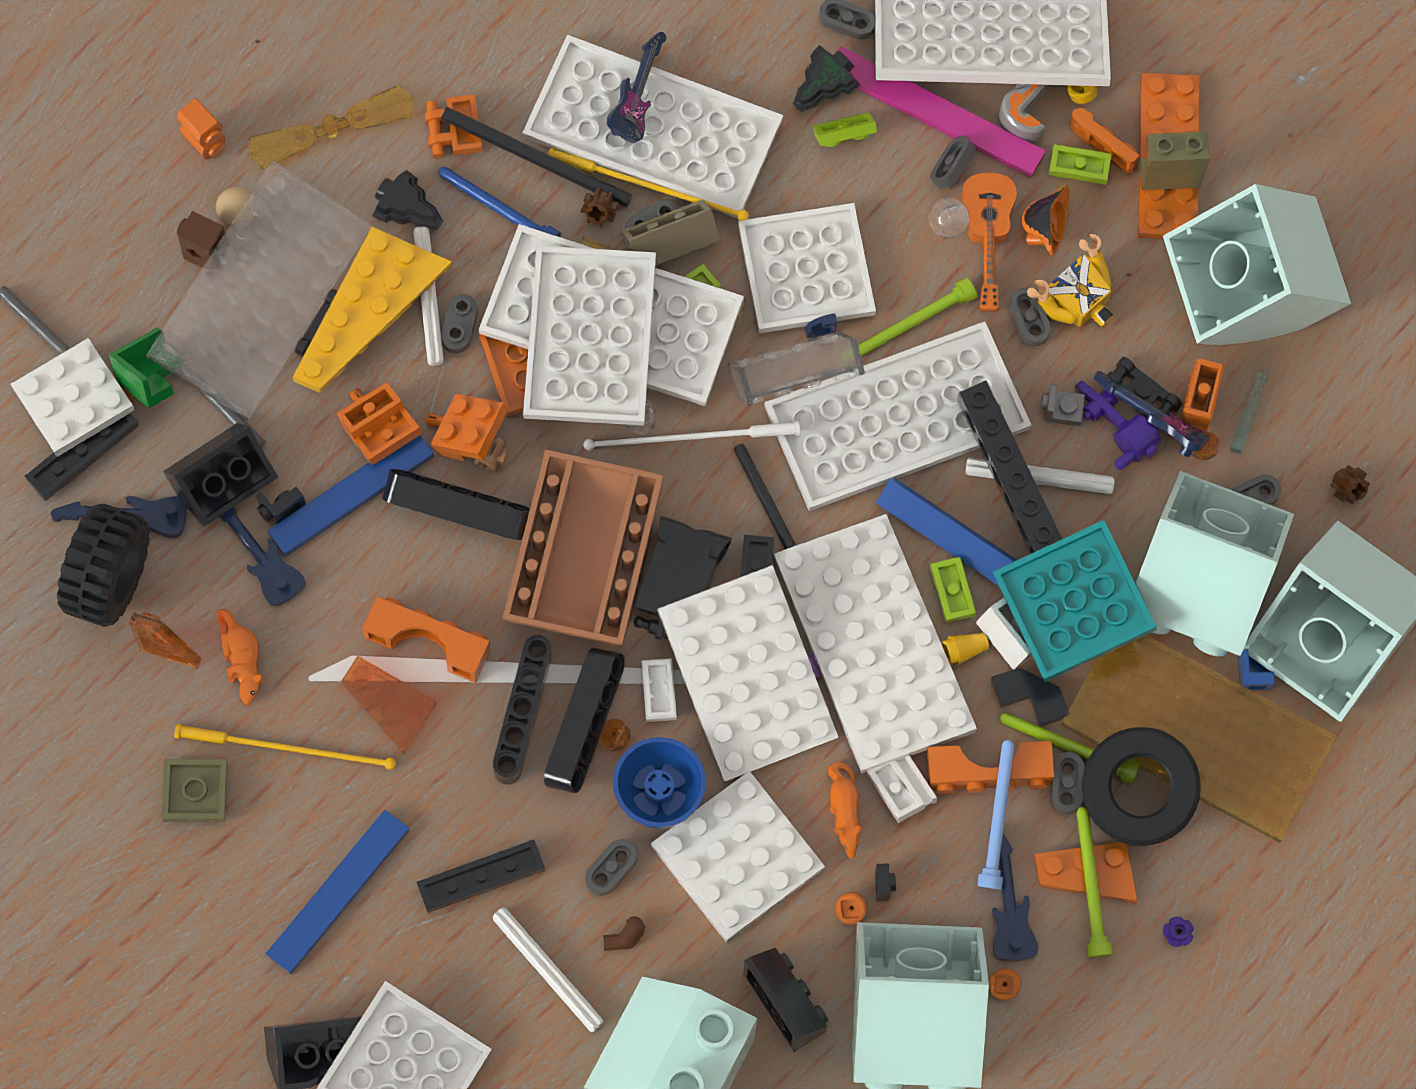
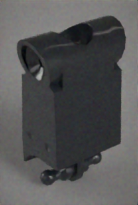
(678, 569)

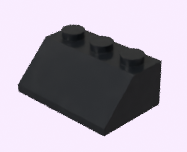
(221, 473)
(785, 997)

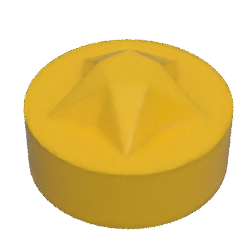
(1082, 94)

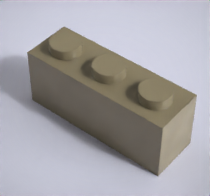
(674, 233)

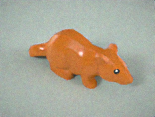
(242, 650)
(845, 805)

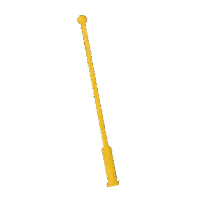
(590, 166)
(222, 737)

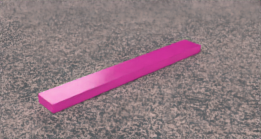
(947, 117)

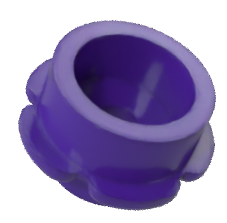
(1178, 939)

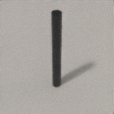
(764, 496)

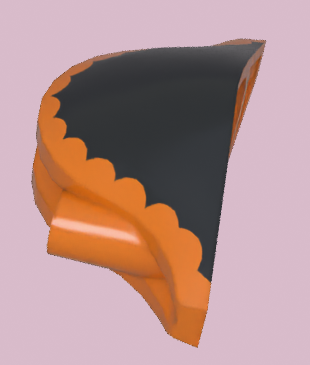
(1046, 220)

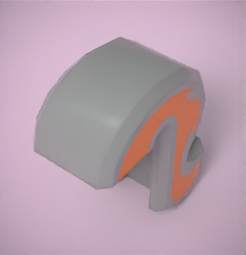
(1014, 110)

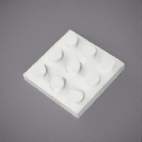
(72, 397)

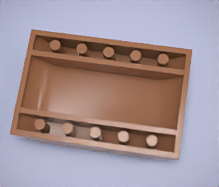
(584, 548)

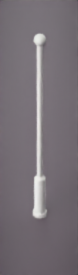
(753, 431)

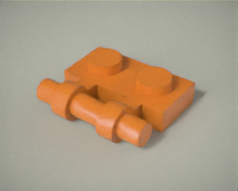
(461, 141)

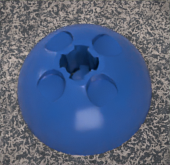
(659, 766)

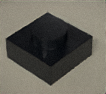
(884, 882)

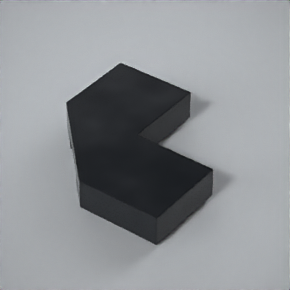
(1022, 685)

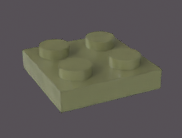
(194, 790)

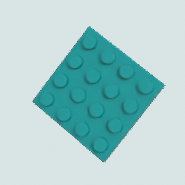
(1074, 600)

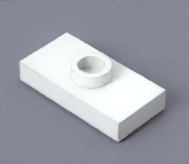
(659, 690)

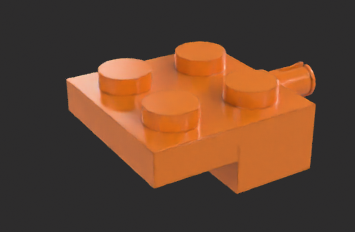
(378, 422)
(467, 427)

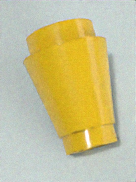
(963, 647)

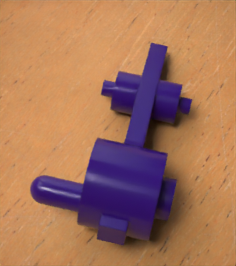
(1134, 438)

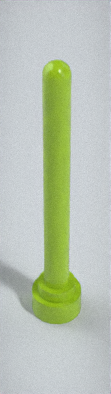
(962, 292)
(1126, 771)
(1098, 942)

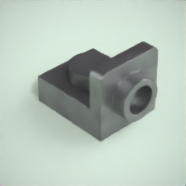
(1063, 406)

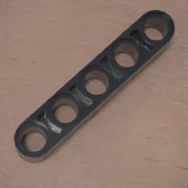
(456, 504)
(522, 695)
(584, 720)

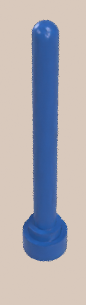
(493, 203)

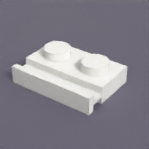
(902, 787)

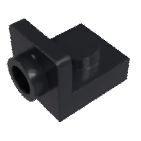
(284, 505)

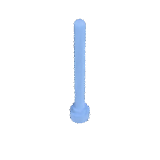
(991, 875)

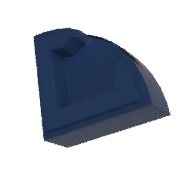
(821, 326)

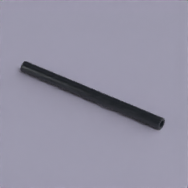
(533, 155)

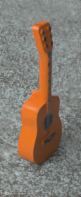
(989, 205)

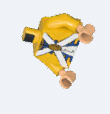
(1079, 290)

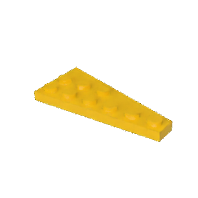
(371, 298)

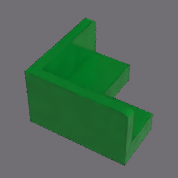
(139, 373)

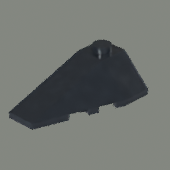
(305, 1050)

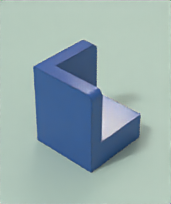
(1253, 674)

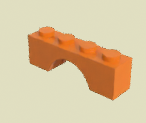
(392, 623)
(952, 770)

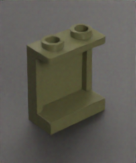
(1175, 161)

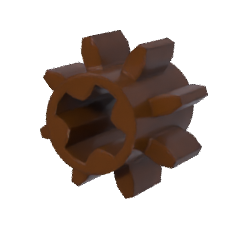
(599, 207)
(1350, 484)

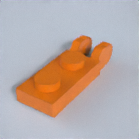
(1103, 140)

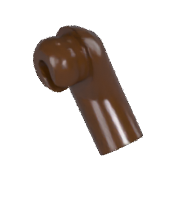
(628, 937)

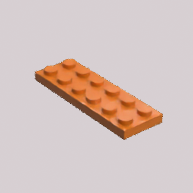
(1166, 106)

